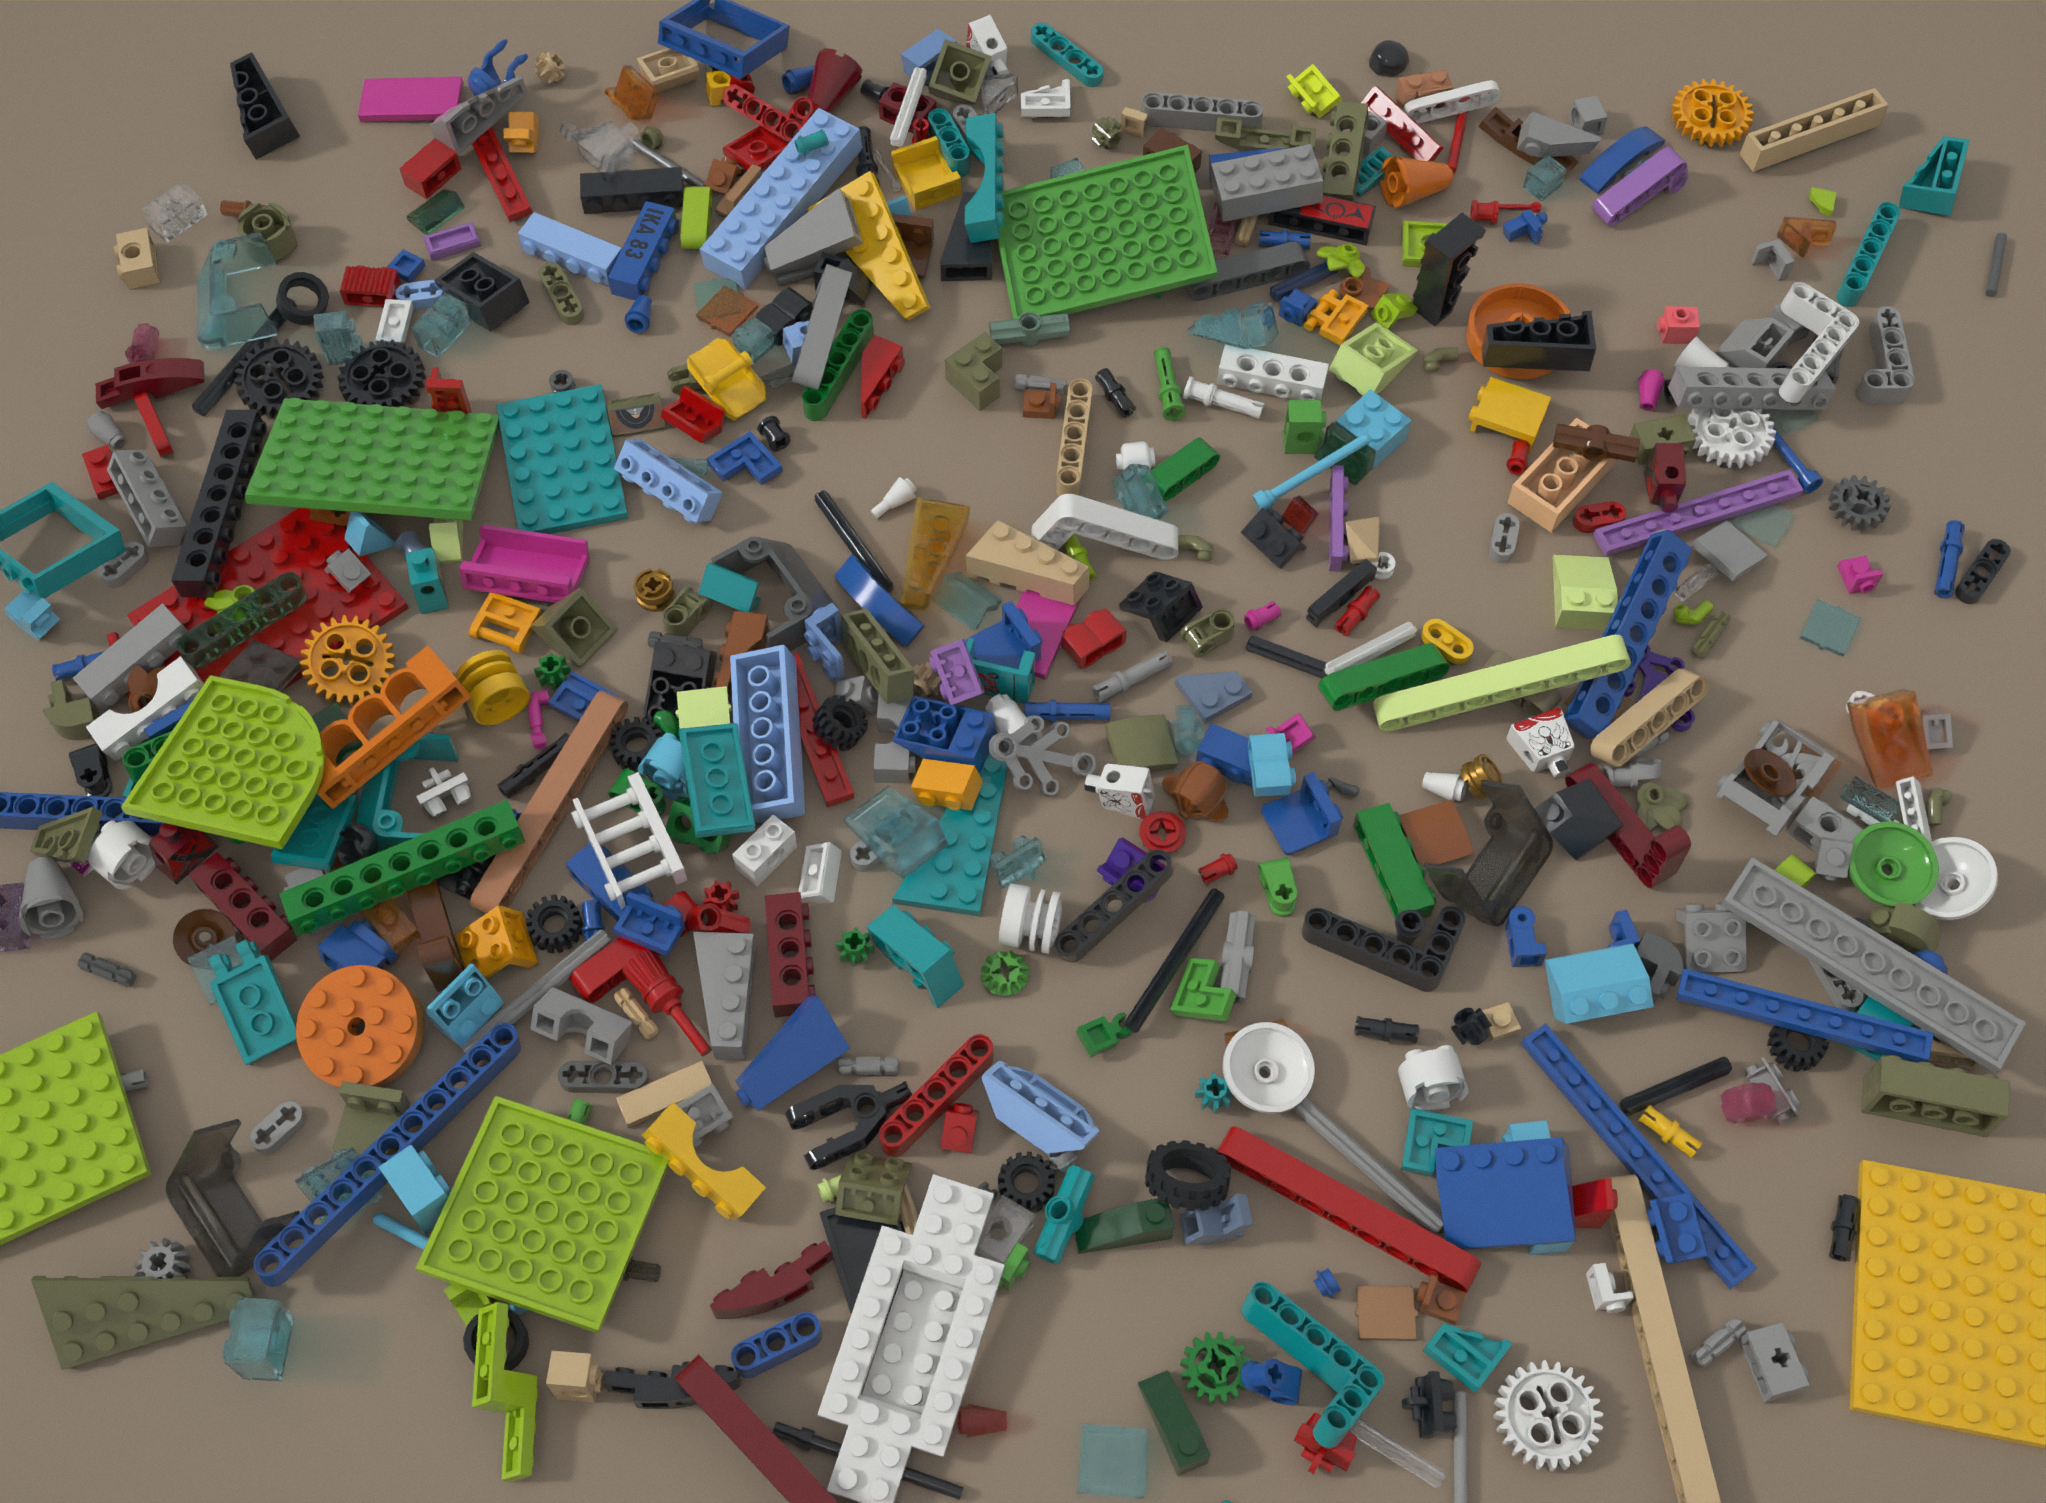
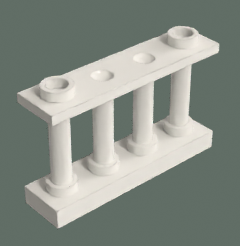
(646, 818)

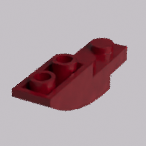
(154, 376)
(763, 1293)

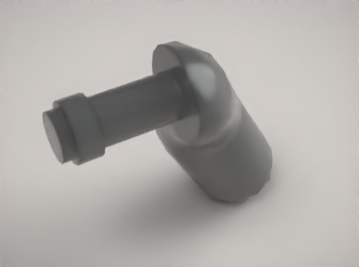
(1342, 787)

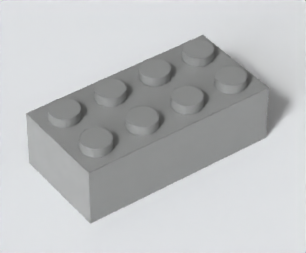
(1267, 182)

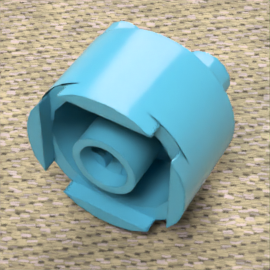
(665, 766)

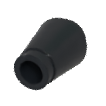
(1409, 926)

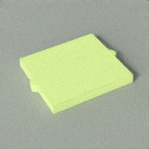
(703, 707)

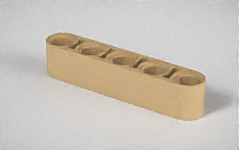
(1074, 437)
(1649, 717)

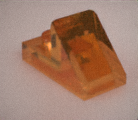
(1802, 232)

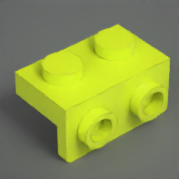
(1314, 90)

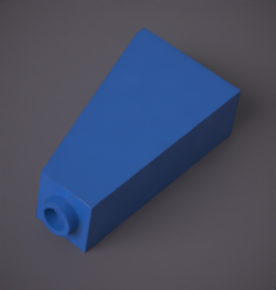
(793, 1054)

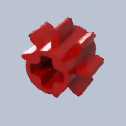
(722, 890)

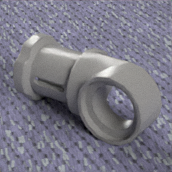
(1628, 776)

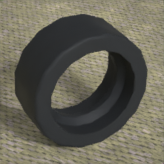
(305, 280)
(516, 1354)

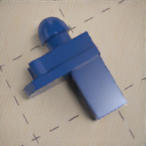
(1527, 224)

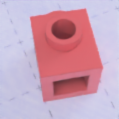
(1678, 324)

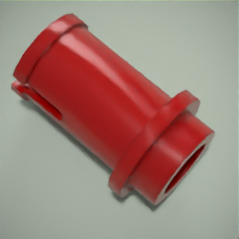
(920, 132)
(1518, 461)
(1224, 865)

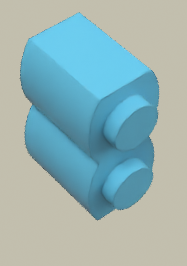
(1270, 764)

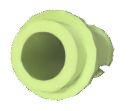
(828, 1189)

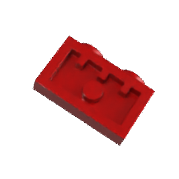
(447, 393)

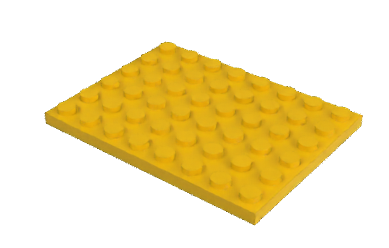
(1950, 1304)

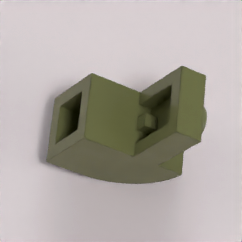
(69, 716)
(1908, 925)

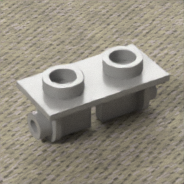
(1785, 1100)

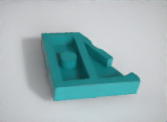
(1466, 1354)

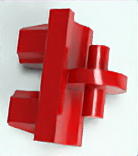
(1321, 1456)

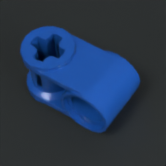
(1273, 1380)

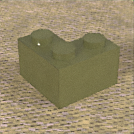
(974, 369)

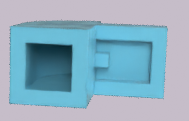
(31, 614)

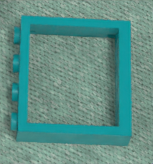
(35, 506)

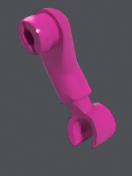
(536, 719)

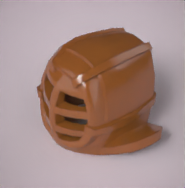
(1198, 792)

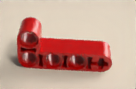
(768, 114)

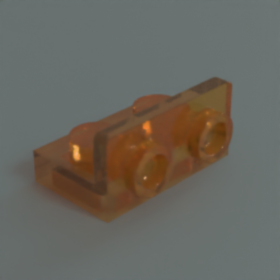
(634, 94)

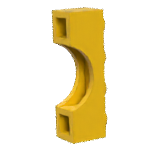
(673, 1138)

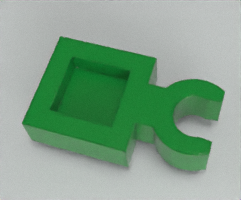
(1100, 1035)

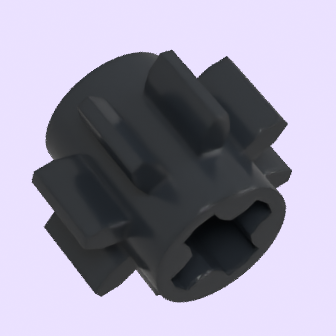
(1471, 1026)

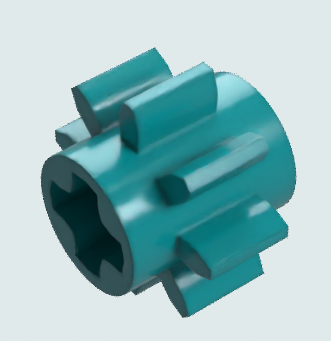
(1210, 1101)

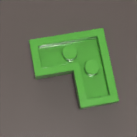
(1197, 995)

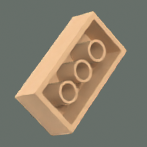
(1556, 484)

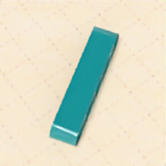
(1868, 254)

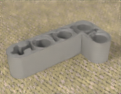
(1894, 371)

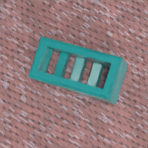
(1375, 160)

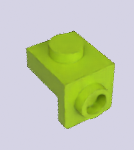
(1393, 307)

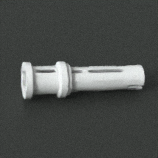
(1212, 395)

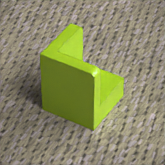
(466, 1301)

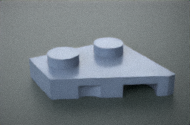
(1213, 692)

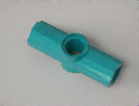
(1059, 1229)

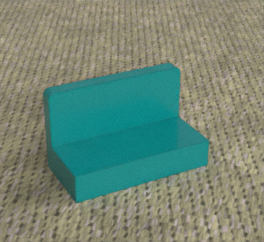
(730, 588)

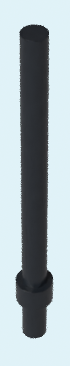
(806, 1439)

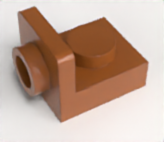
(1041, 403)
(1440, 1300)

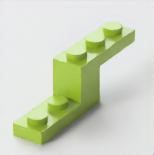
(505, 1392)

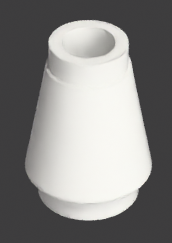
(1445, 785)

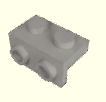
(707, 1111)

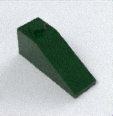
(1126, 1226)
(1174, 1423)

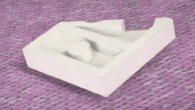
(1047, 101)

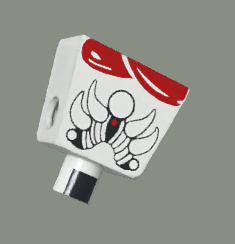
(986, 38)
(1543, 742)
(1123, 789)

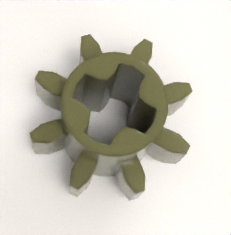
(1106, 132)

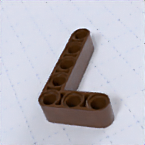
(438, 945)

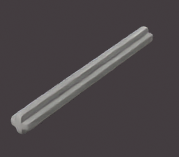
(535, 992)
(1370, 1166)

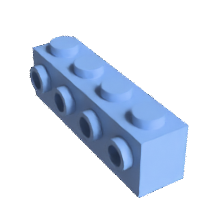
(668, 481)

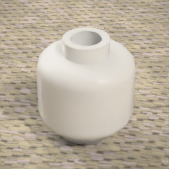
(1135, 453)

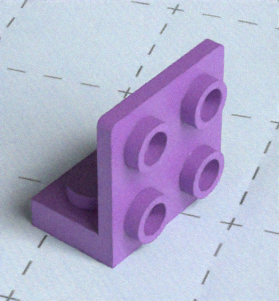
(956, 672)

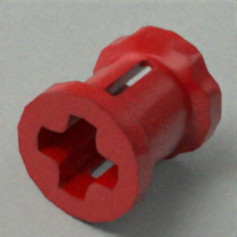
(1484, 211)

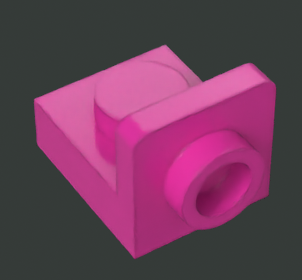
(1859, 574)

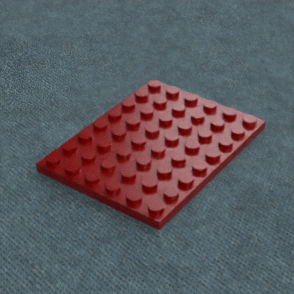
(296, 547)

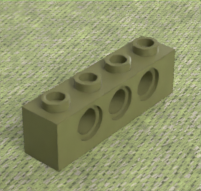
(1347, 116)
(877, 656)

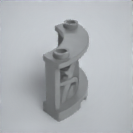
(1753, 799)

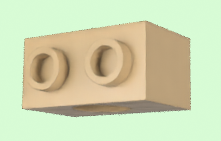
(137, 258)
(574, 1376)

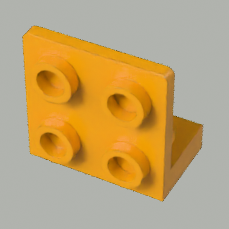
(497, 941)

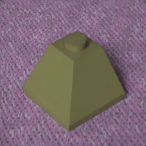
(958, 73)
(574, 627)

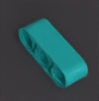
(950, 141)

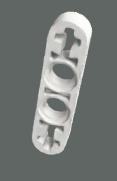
(1451, 99)

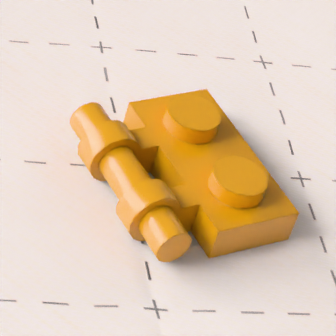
(1343, 319)

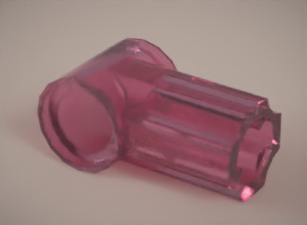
(143, 344)

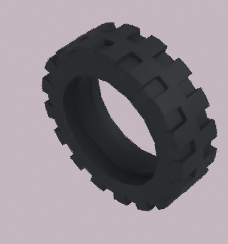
(1186, 1194)

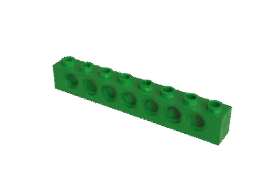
(388, 864)

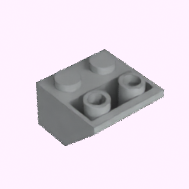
(1756, 343)

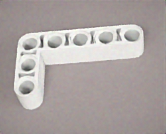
(1826, 319)
(1105, 523)

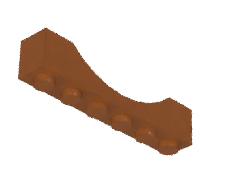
(744, 634)

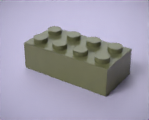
(1935, 1096)

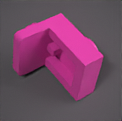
(1295, 731)

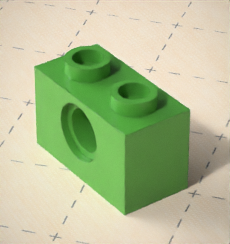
(1303, 426)

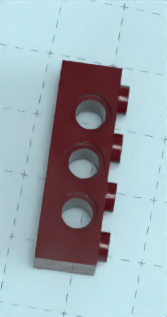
(214, 875)
(782, 910)

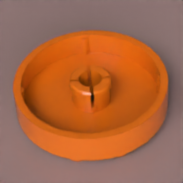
(1508, 304)
(391, 1027)

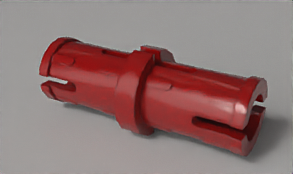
(1357, 610)

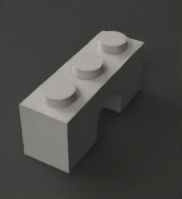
(891, 760)
(562, 1013)

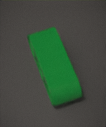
(1184, 468)

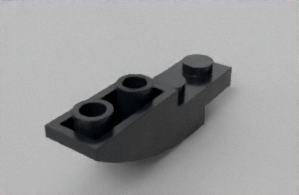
(657, 1390)

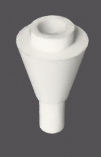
(899, 493)

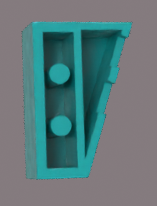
(1937, 180)
(917, 952)

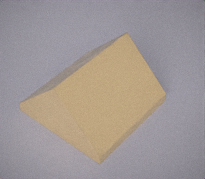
(667, 69)

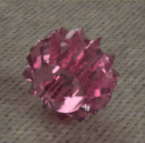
(1748, 1102)

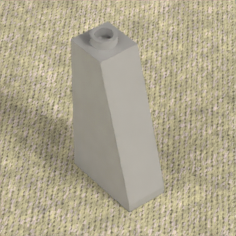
(825, 228)

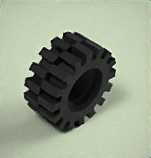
(831, 730)
(628, 732)
(546, 910)
(1794, 1057)
(1027, 1164)

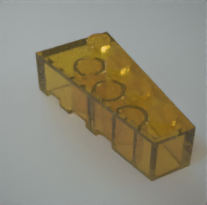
(932, 543)

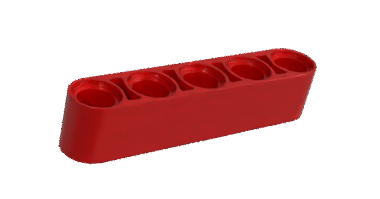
(605, 968)
(932, 1108)

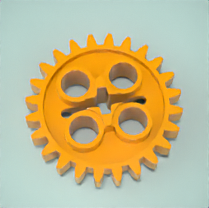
(1694, 111)
(353, 636)

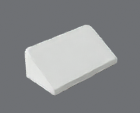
(820, 873)

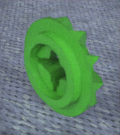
(997, 983)

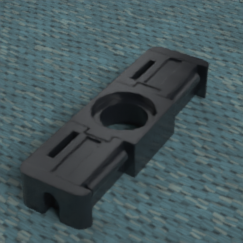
(1341, 592)

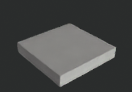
(1729, 550)

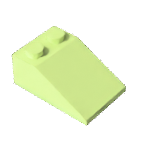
(1372, 359)
(1583, 592)

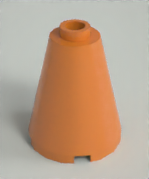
(1412, 180)

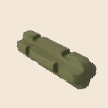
(1711, 634)

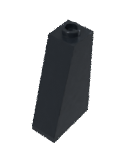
(960, 257)

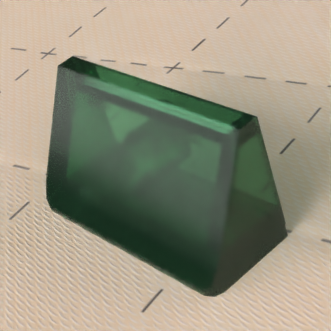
(436, 211)

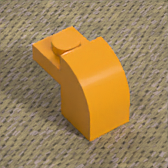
(522, 132)

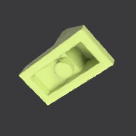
(447, 539)

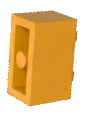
(947, 784)

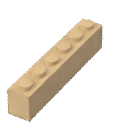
(1813, 129)

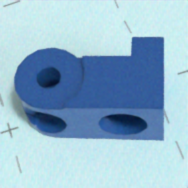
(1521, 939)

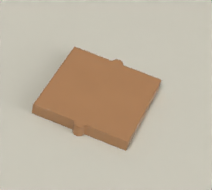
(1386, 1313)

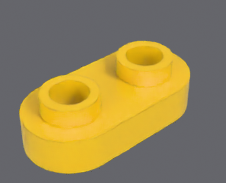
(1448, 641)

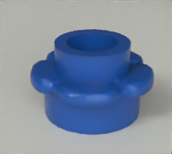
(1326, 1283)

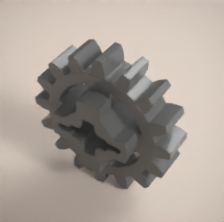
(1859, 503)

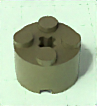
(273, 224)

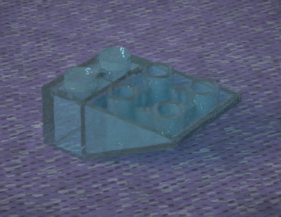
(1237, 328)

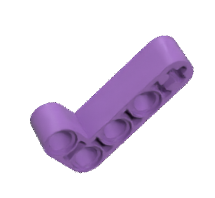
(1660, 171)

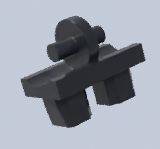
(1427, 1405)

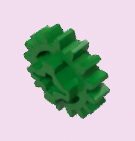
(1202, 1370)

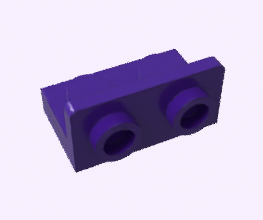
(1121, 860)

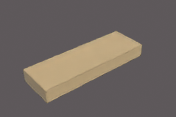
(658, 1095)

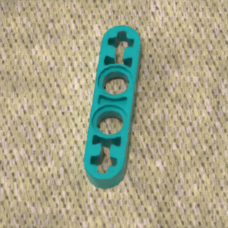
(1070, 51)

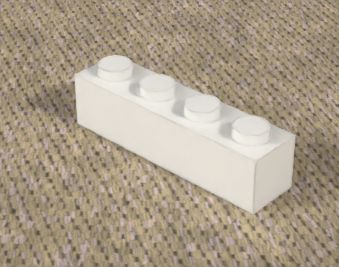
(1913, 805)

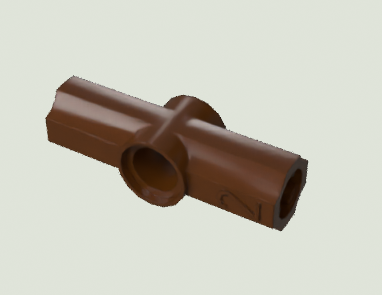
(1596, 443)

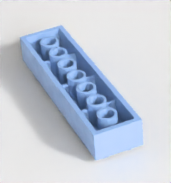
(780, 199)

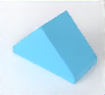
(366, 534)

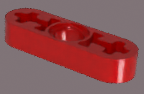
(153, 424)

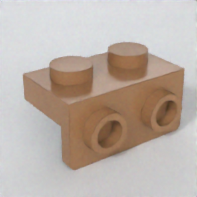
(738, 190)

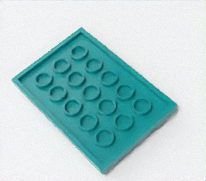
(561, 461)

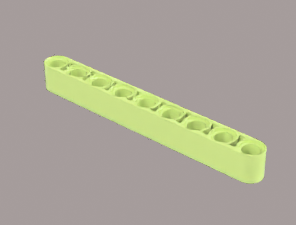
(1501, 683)

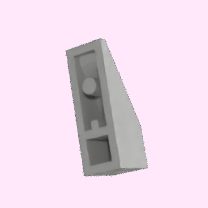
(1547, 136)

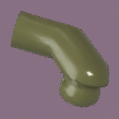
(1196, 543)

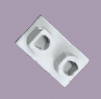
(432, 798)

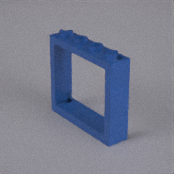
(678, 35)

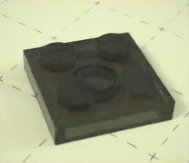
(263, 666)

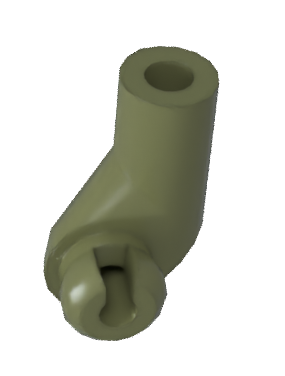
(1440, 354)
(1934, 805)

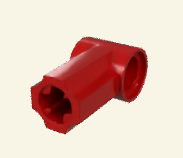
(718, 920)

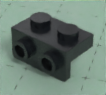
(1273, 538)

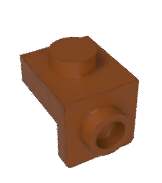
(722, 175)

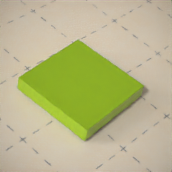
(1413, 239)

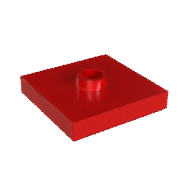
(756, 148)

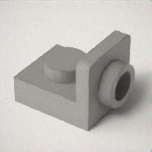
(1937, 729)

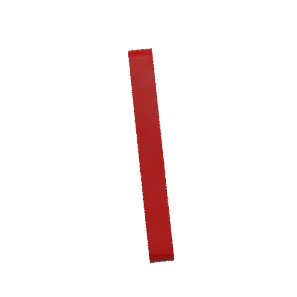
(1349, 1209)

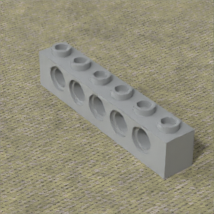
(1743, 389)

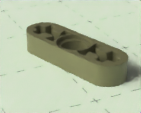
(561, 302)

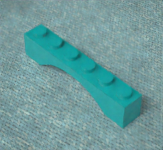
(984, 211)

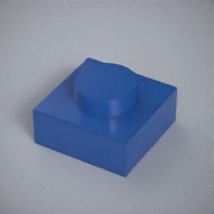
(407, 265)

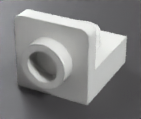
(1602, 1290)

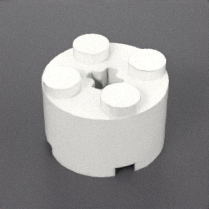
(122, 854)
(1432, 1078)

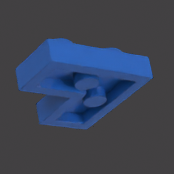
(745, 453)

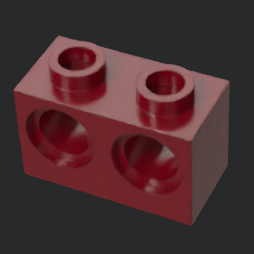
(892, 100)

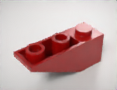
(879, 365)

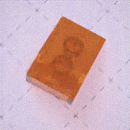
(1891, 737)

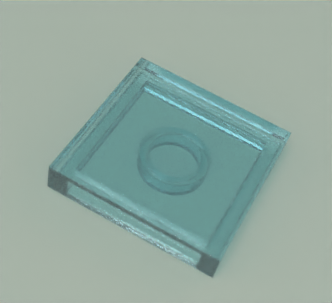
(1112, 1461)

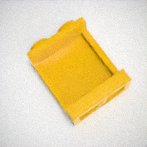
(925, 173)
(1510, 410)

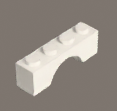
(119, 732)

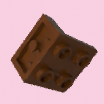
(918, 239)

